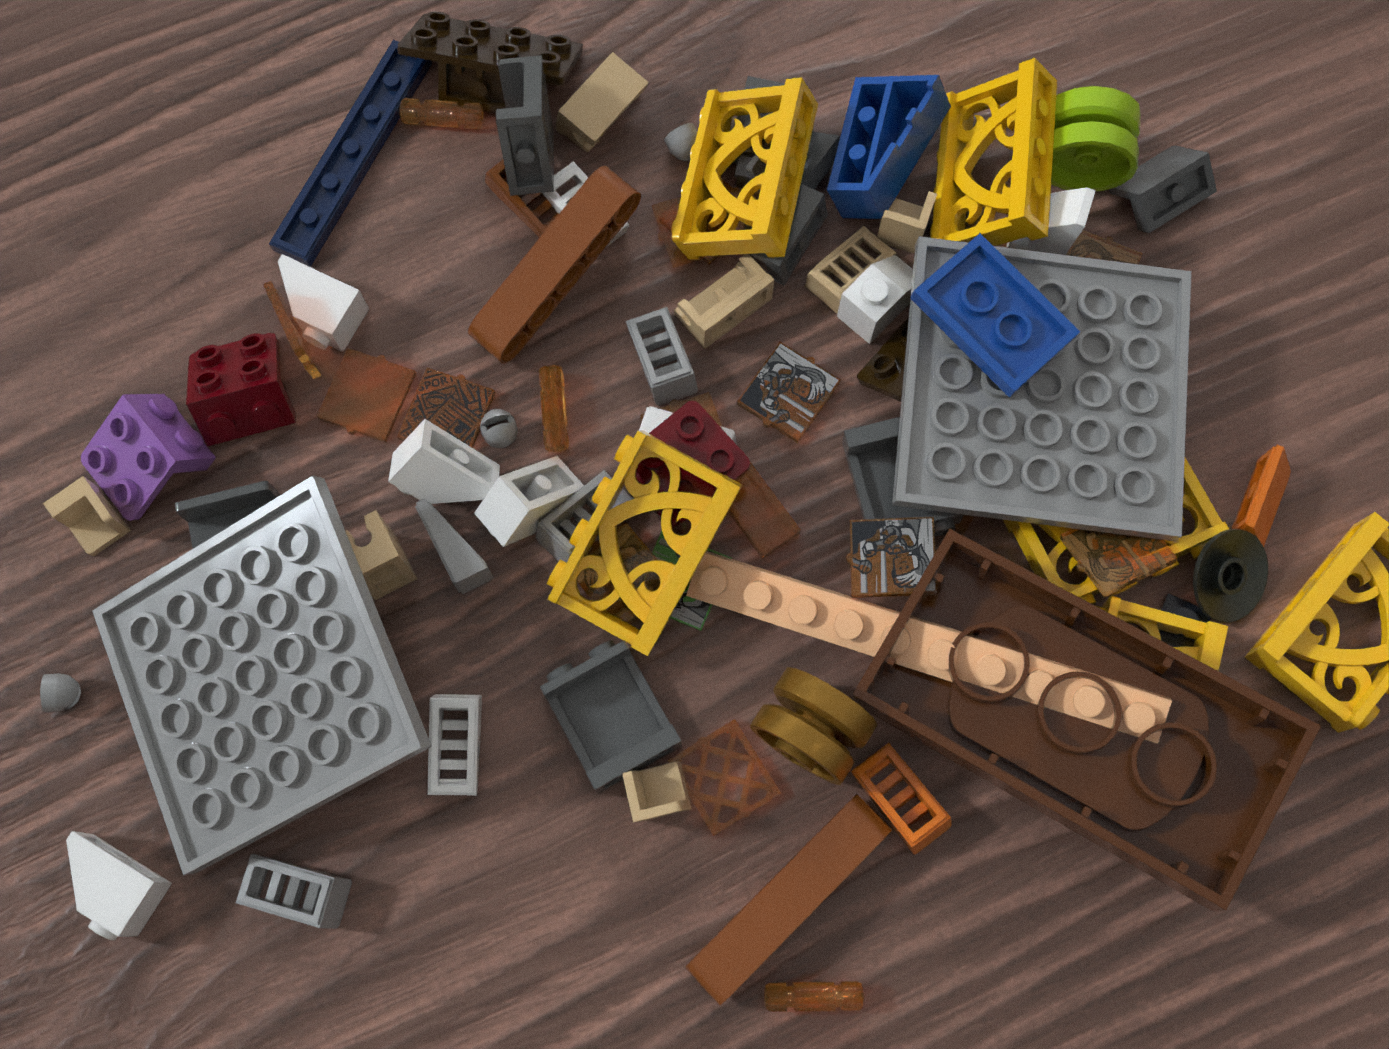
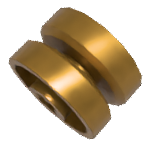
(814, 725)

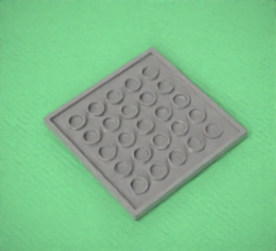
(1083, 440)
(258, 677)

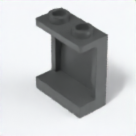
(526, 126)
(872, 464)
(610, 714)

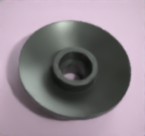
(1230, 575)

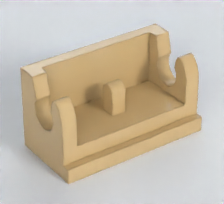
(599, 102)
(726, 301)
(383, 559)

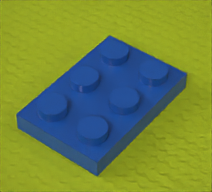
(994, 315)

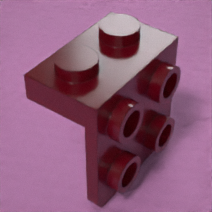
(238, 389)
(700, 437)

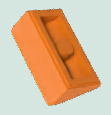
(1264, 493)

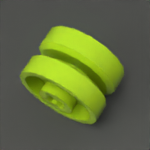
(1095, 138)

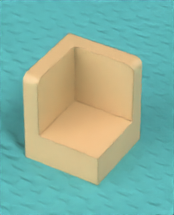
(905, 223)
(88, 515)
(656, 792)

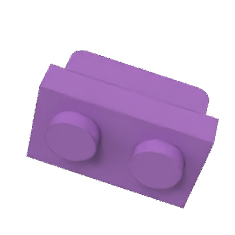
(141, 449)

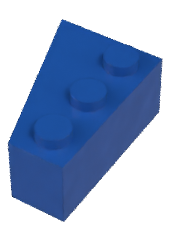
(883, 139)

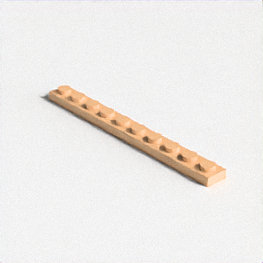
(921, 644)

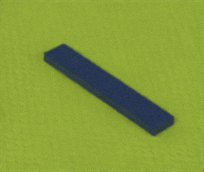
(348, 156)

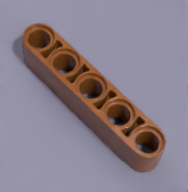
(554, 264)
(788, 899)

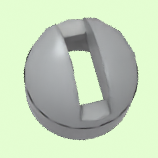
(681, 140)
(501, 434)
(58, 692)

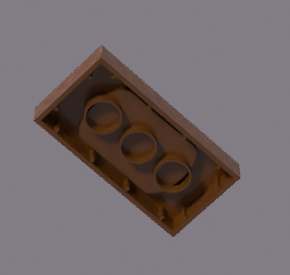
(1170, 808)

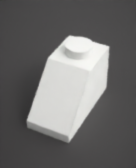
(1066, 221)
(876, 297)
(322, 305)
(441, 467)
(525, 498)
(112, 887)

